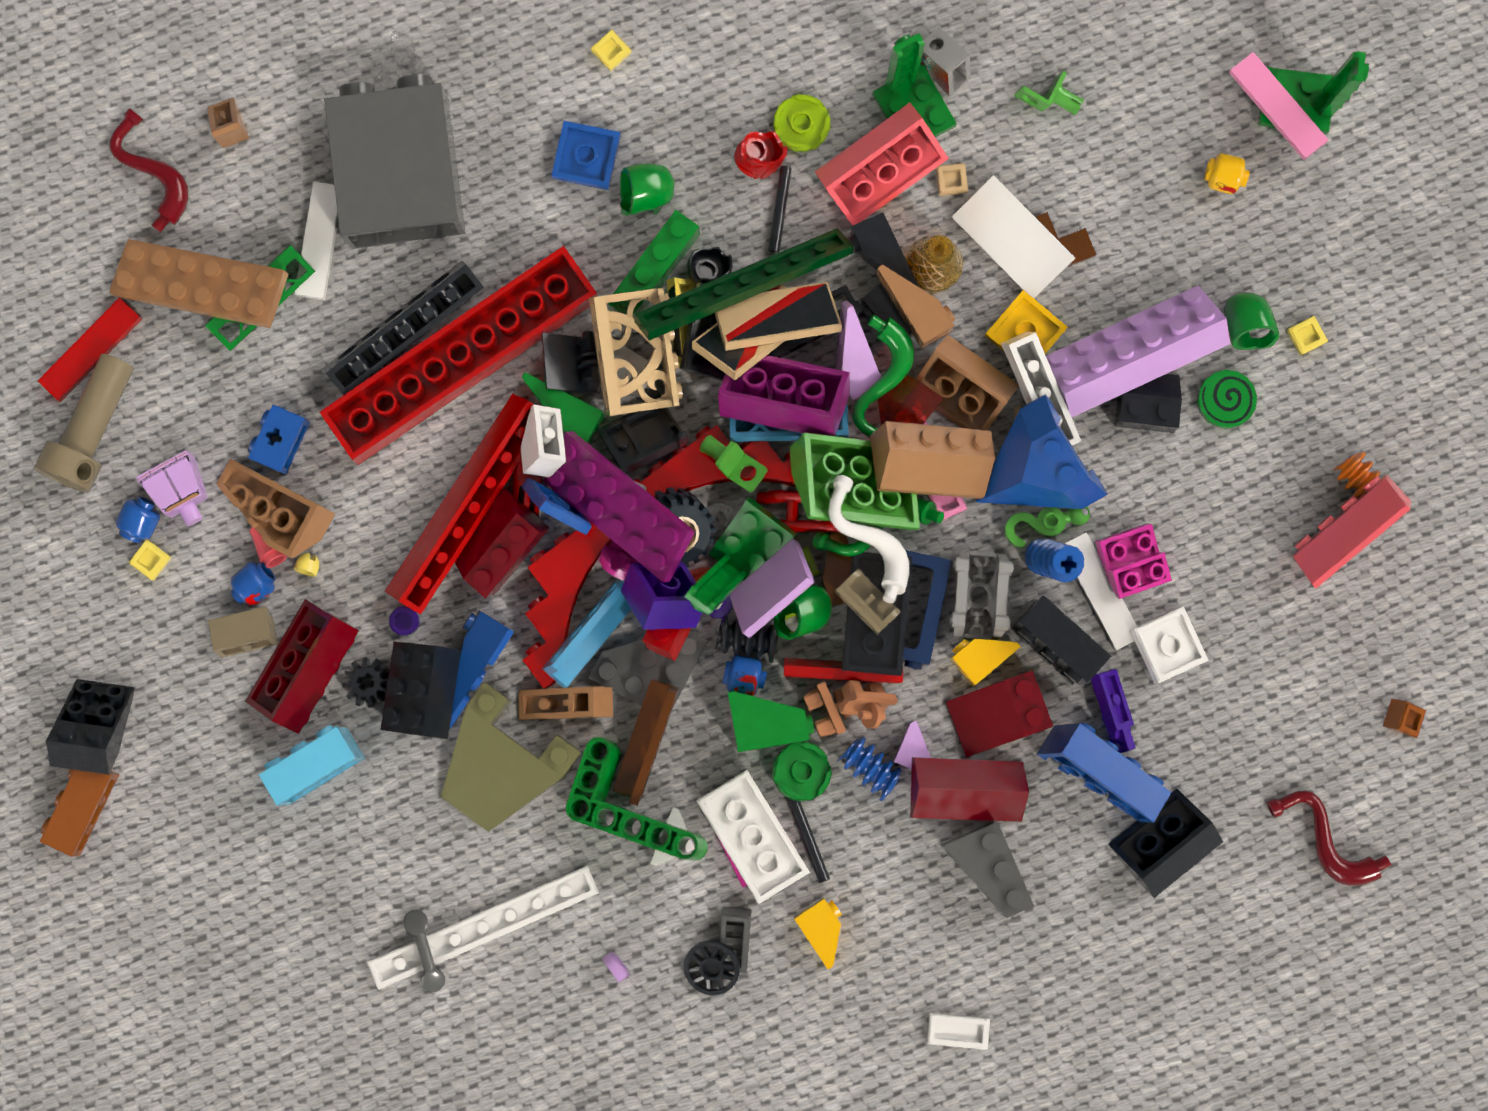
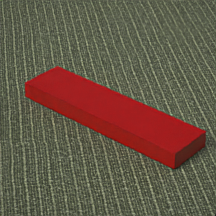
(85, 352)
(831, 670)

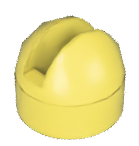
(307, 566)

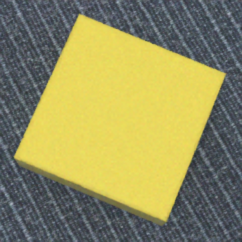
(611, 50)
(1307, 335)
(150, 560)

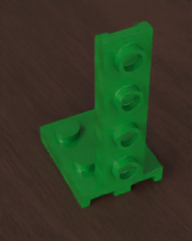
(912, 84)
(1321, 93)
(740, 551)

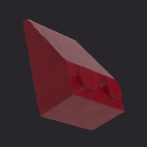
(999, 714)

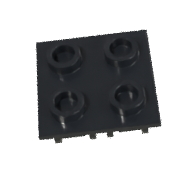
(571, 363)

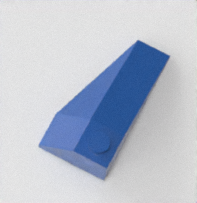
(479, 646)

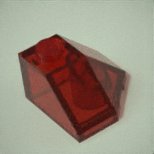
(908, 403)

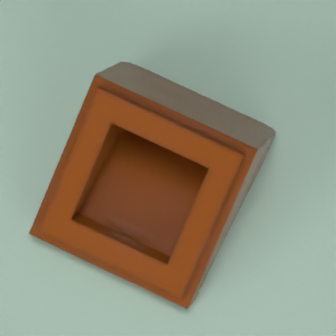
(1404, 717)

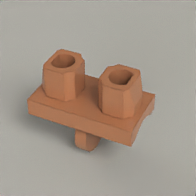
(821, 697)
(866, 703)

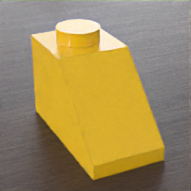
(981, 657)
(821, 929)

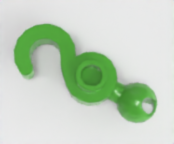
(1047, 523)

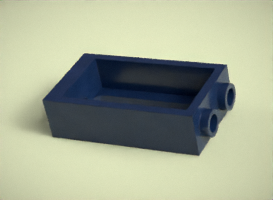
(941, 567)

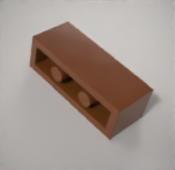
(77, 811)

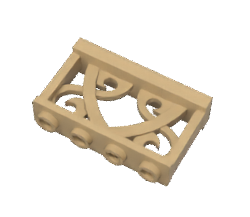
(616, 388)

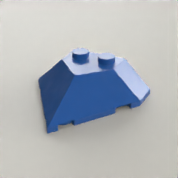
(1040, 464)

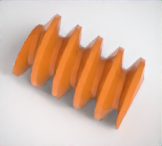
(1356, 473)

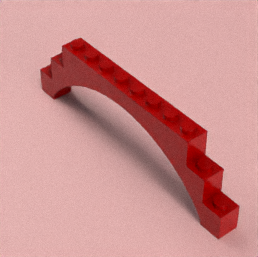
(567, 565)

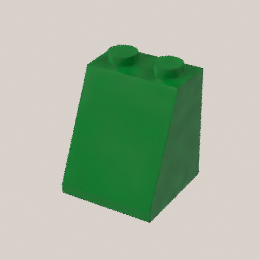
(767, 723)

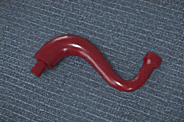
(175, 186)
(1342, 871)

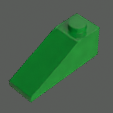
(575, 414)

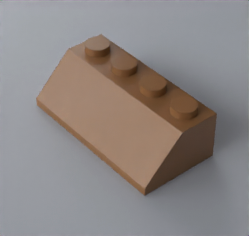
(932, 459)

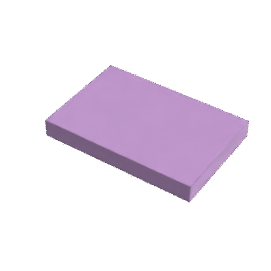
(771, 588)

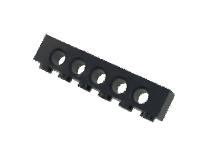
(403, 328)

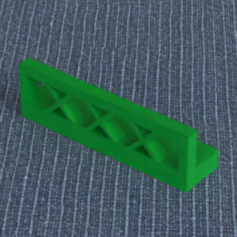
(279, 262)

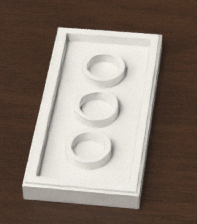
(1013, 237)
(753, 836)

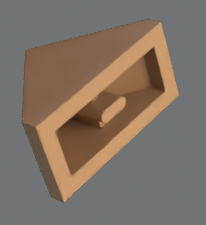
(227, 123)

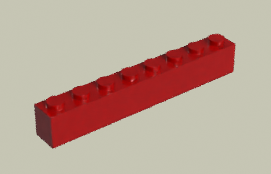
(462, 508)

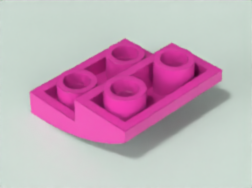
(1133, 561)

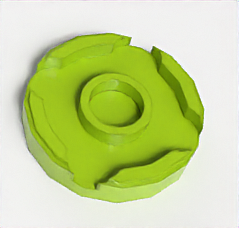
(794, 126)

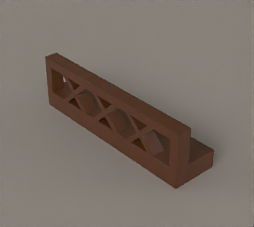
(645, 740)

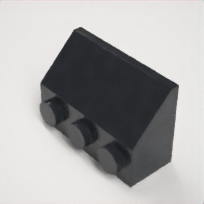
(1169, 846)

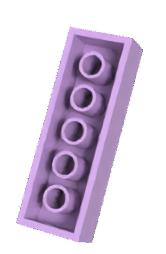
(1138, 350)

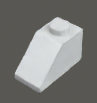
(543, 442)

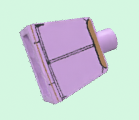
(176, 487)

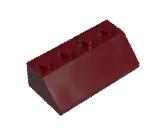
(301, 666)

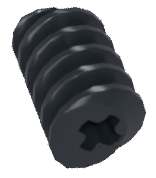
(761, 641)

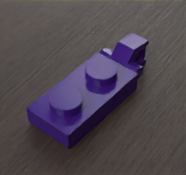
(1114, 709)

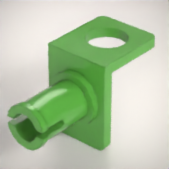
(1056, 95)
(732, 460)

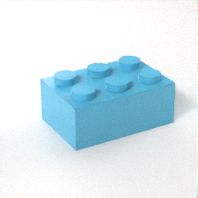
(311, 765)

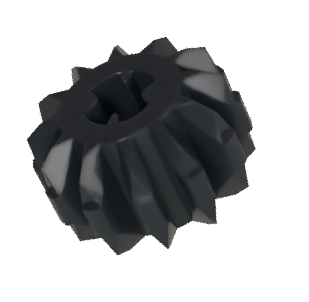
(365, 672)

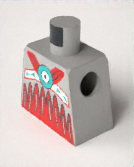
(945, 60)

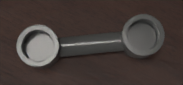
(416, 925)

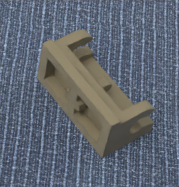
(867, 601)
(243, 632)

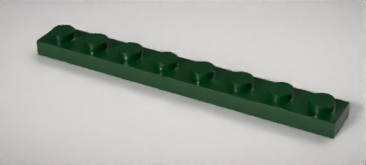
(742, 284)

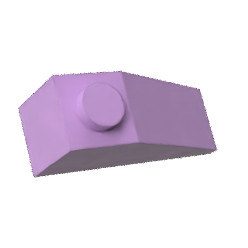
(854, 353)

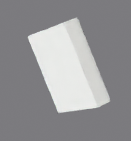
(1169, 645)

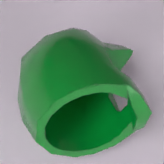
(648, 187)
(1247, 313)
(812, 609)

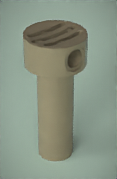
(71, 459)

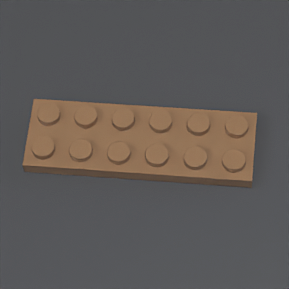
(199, 283)

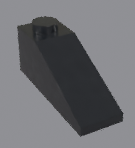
(879, 246)

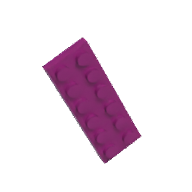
(620, 508)

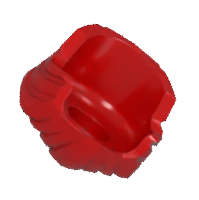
(760, 154)

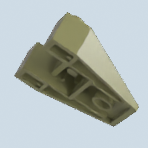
(492, 772)

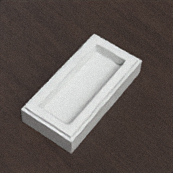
(958, 1031)

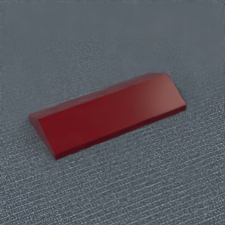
(968, 789)

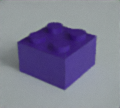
(658, 602)

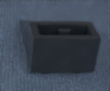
(90, 727)

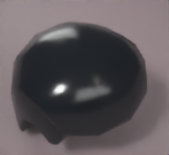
(708, 264)

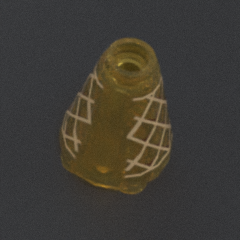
(934, 271)

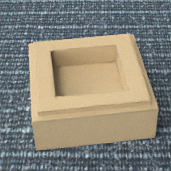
(952, 179)

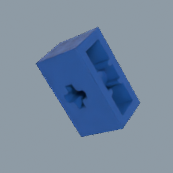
(275, 454)

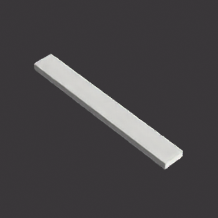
(486, 926)

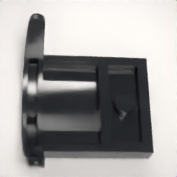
(642, 436)

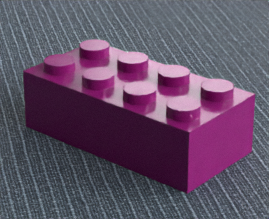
(787, 396)

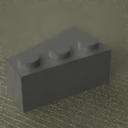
(990, 865)

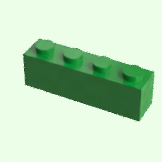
(658, 260)

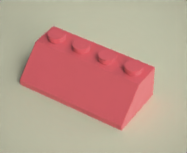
(881, 164)
(1351, 530)

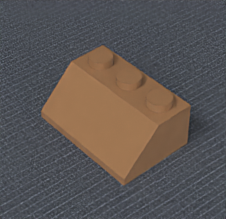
(968, 384)

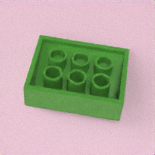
(821, 458)

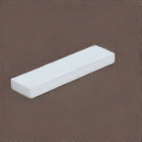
(319, 240)
(1108, 608)

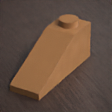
(920, 310)
(566, 703)

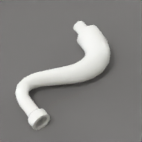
(892, 551)

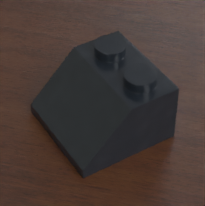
(1151, 405)

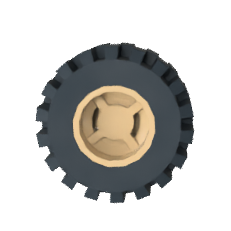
(695, 515)

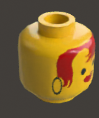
(1226, 173)

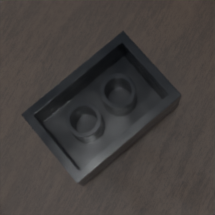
(1061, 642)
(420, 690)

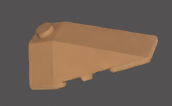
(278, 514)

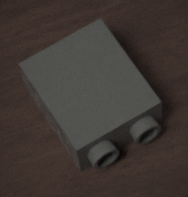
(394, 163)

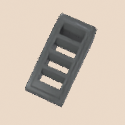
(737, 915)

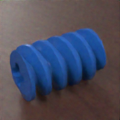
(1054, 560)
(871, 767)

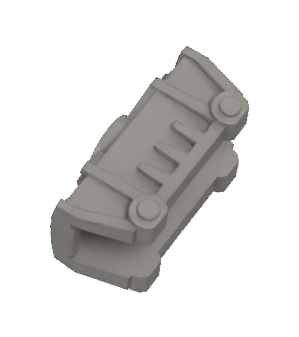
(996, 595)

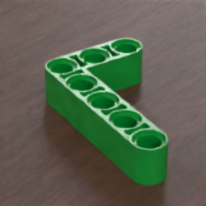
(623, 818)

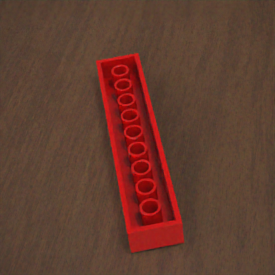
(459, 356)

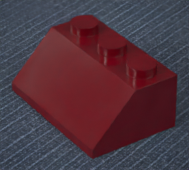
(499, 544)

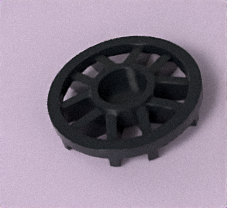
(711, 967)

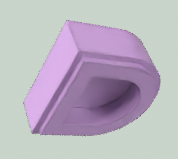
(616, 966)

